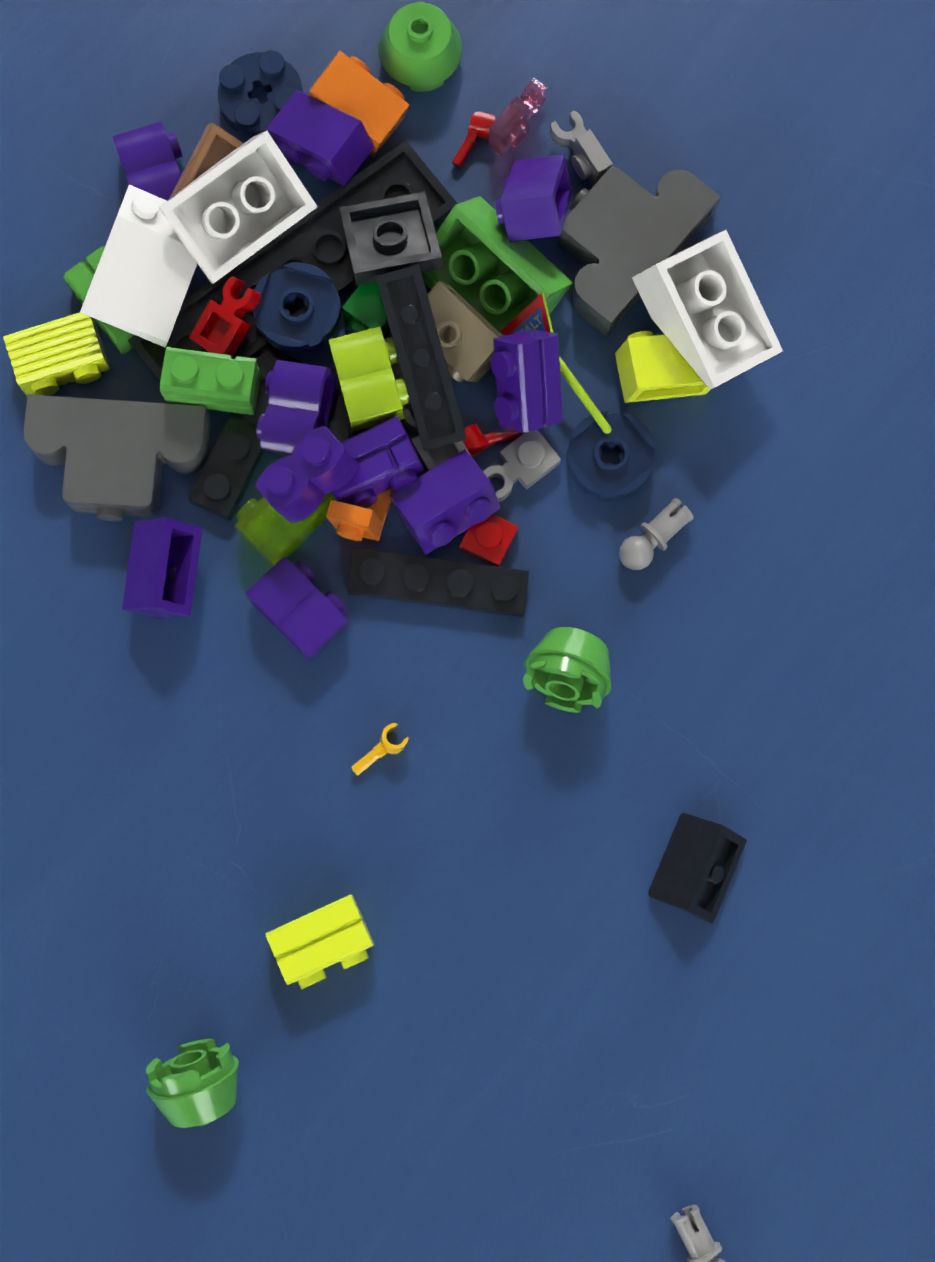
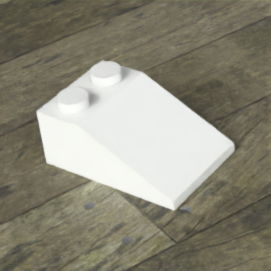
(238, 206)
(141, 271)
(709, 310)

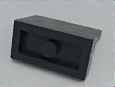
(697, 866)

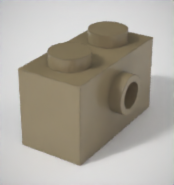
(463, 334)

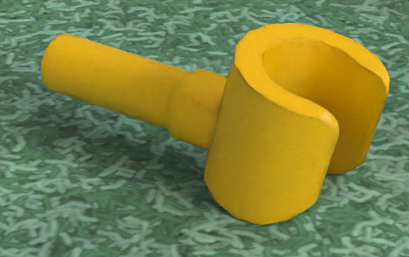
(379, 750)

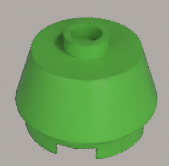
(420, 47)
(569, 669)
(195, 1084)

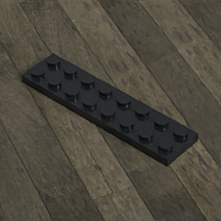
(312, 240)

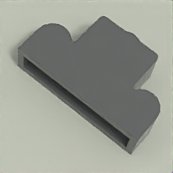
(625, 230)
(116, 449)

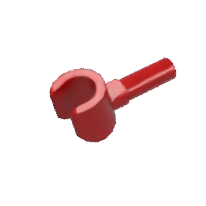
(478, 127)
(477, 442)

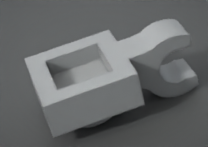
(588, 155)

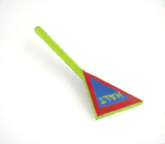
(537, 317)

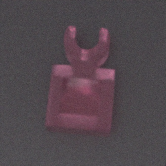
(512, 124)

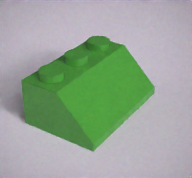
(489, 270)

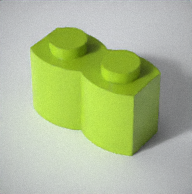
(367, 377)

